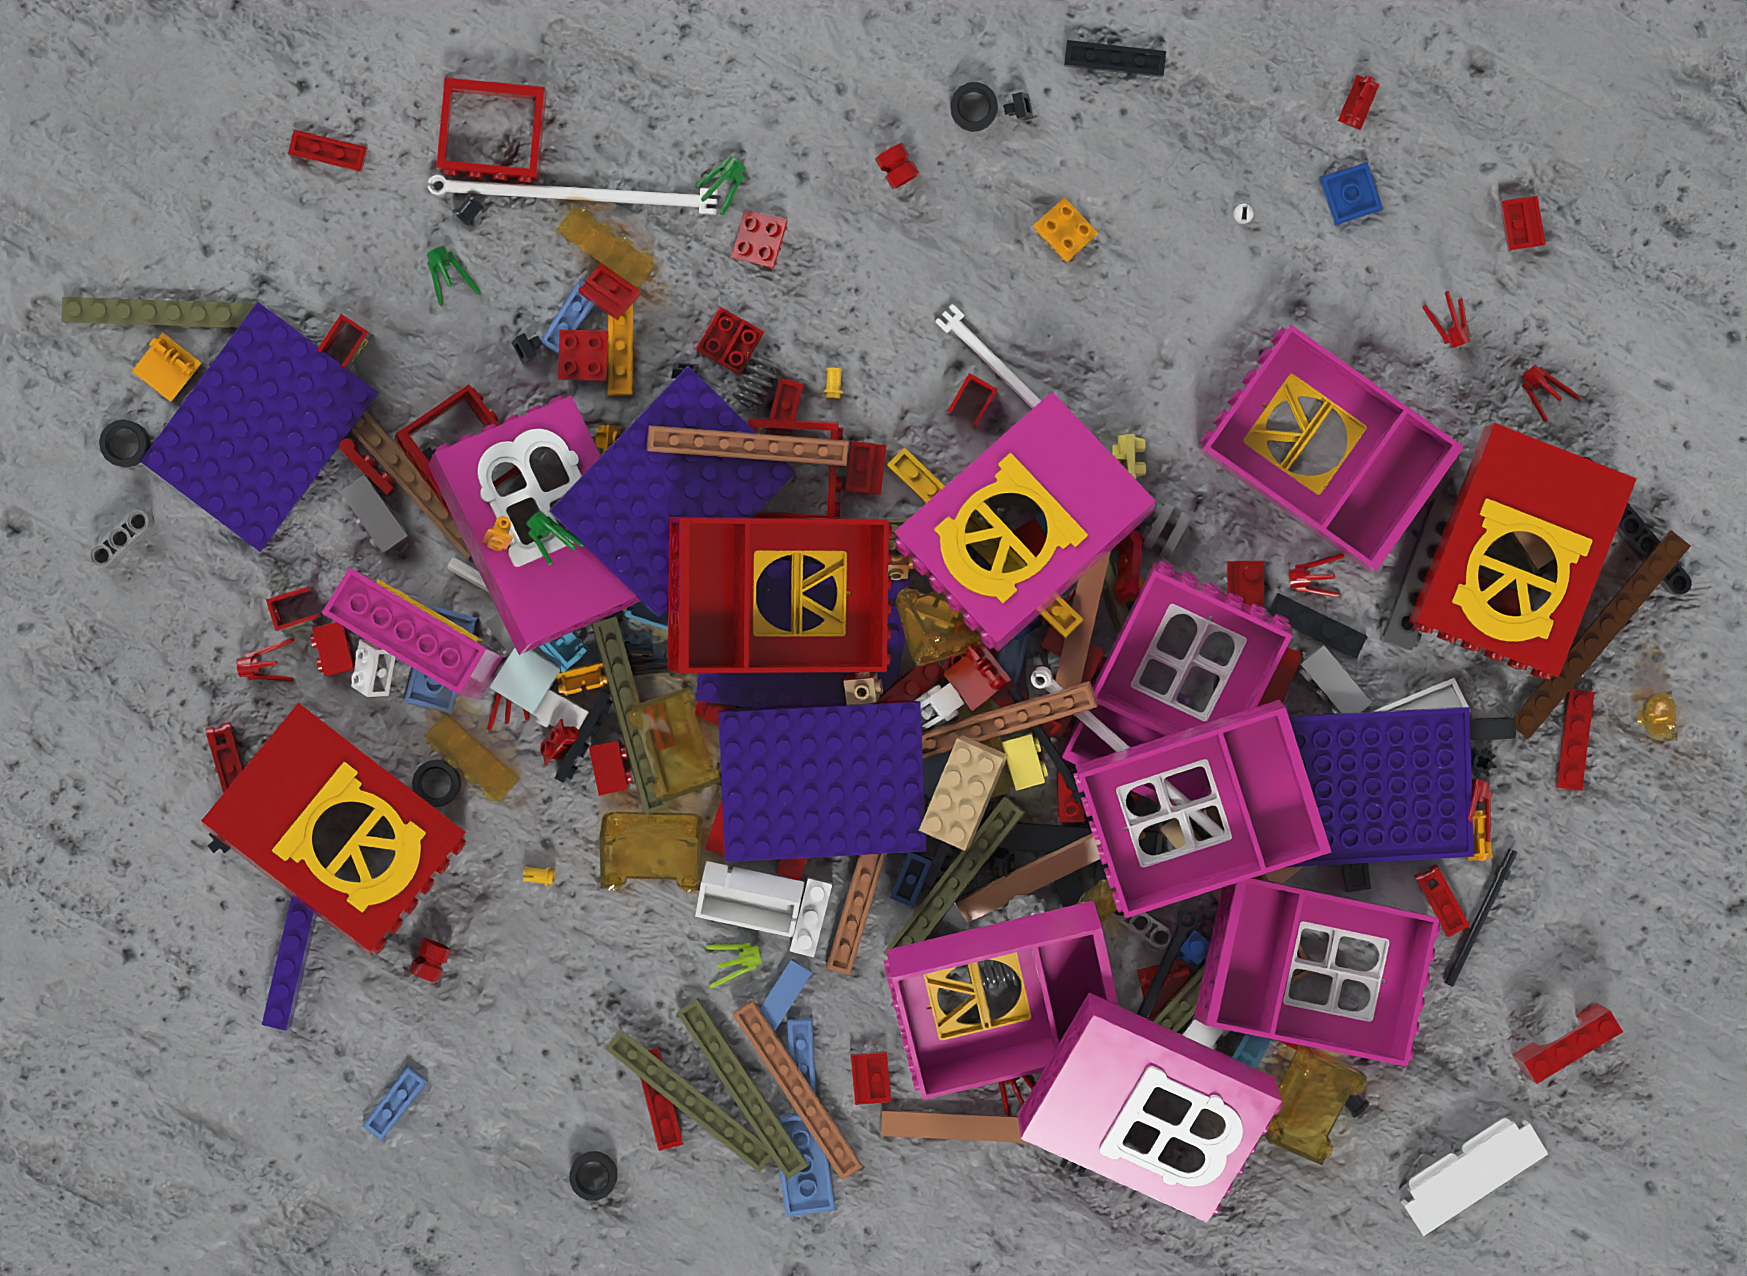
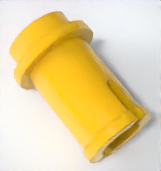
(833, 383)
(539, 875)

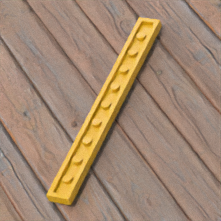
(926, 486)

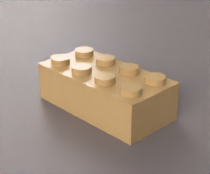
(963, 792)

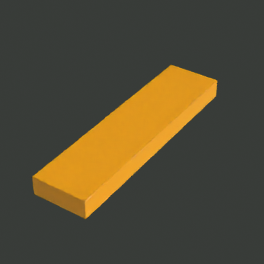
(621, 354)

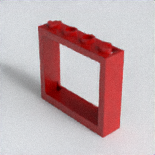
(475, 170)
(418, 459)
(834, 483)

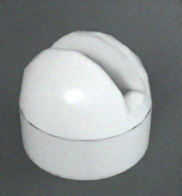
(1238, 211)

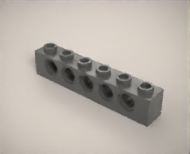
(1393, 631)

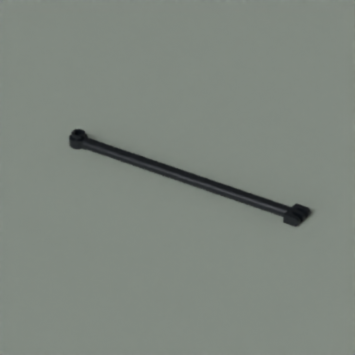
(1156, 984)

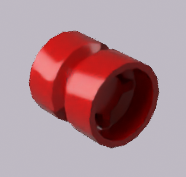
(897, 166)
(429, 961)

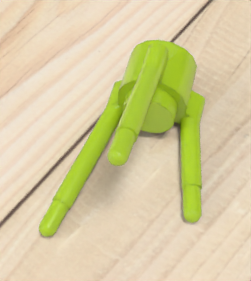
(748, 957)

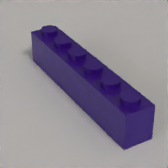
(289, 966)

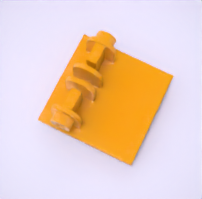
(1065, 230)
(166, 366)

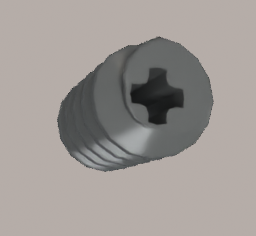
(755, 382)
(995, 974)

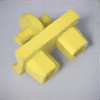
(1125, 453)

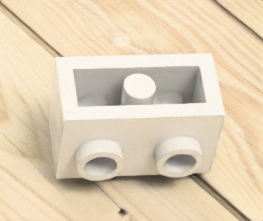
(372, 670)
(939, 706)

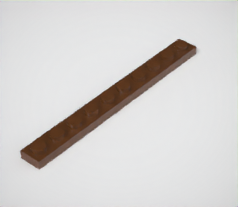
(1601, 632)

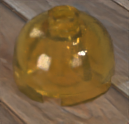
(1659, 716)

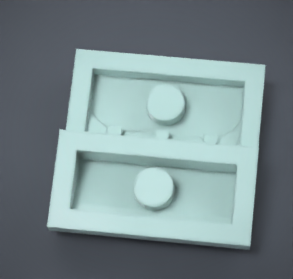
(525, 679)

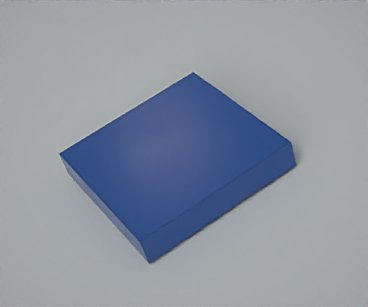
(1350, 193)

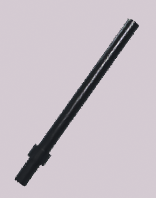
(1053, 753)
(1501, 873)

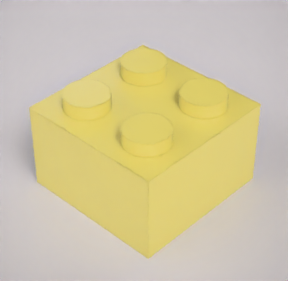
(1023, 760)

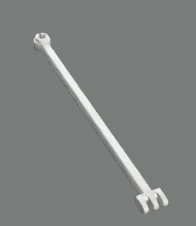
(575, 193)
(986, 355)
(1119, 745)

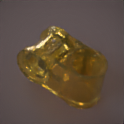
(1102, 899)

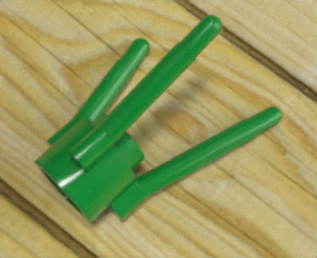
(729, 170)
(440, 260)
(544, 525)

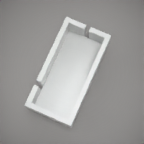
(749, 899)

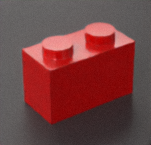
(333, 649)
(610, 767)

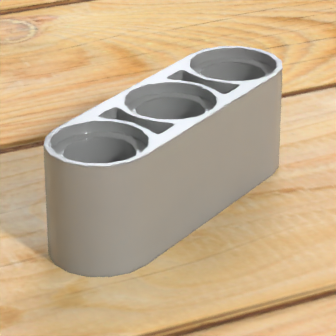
(110, 542)
(1148, 931)

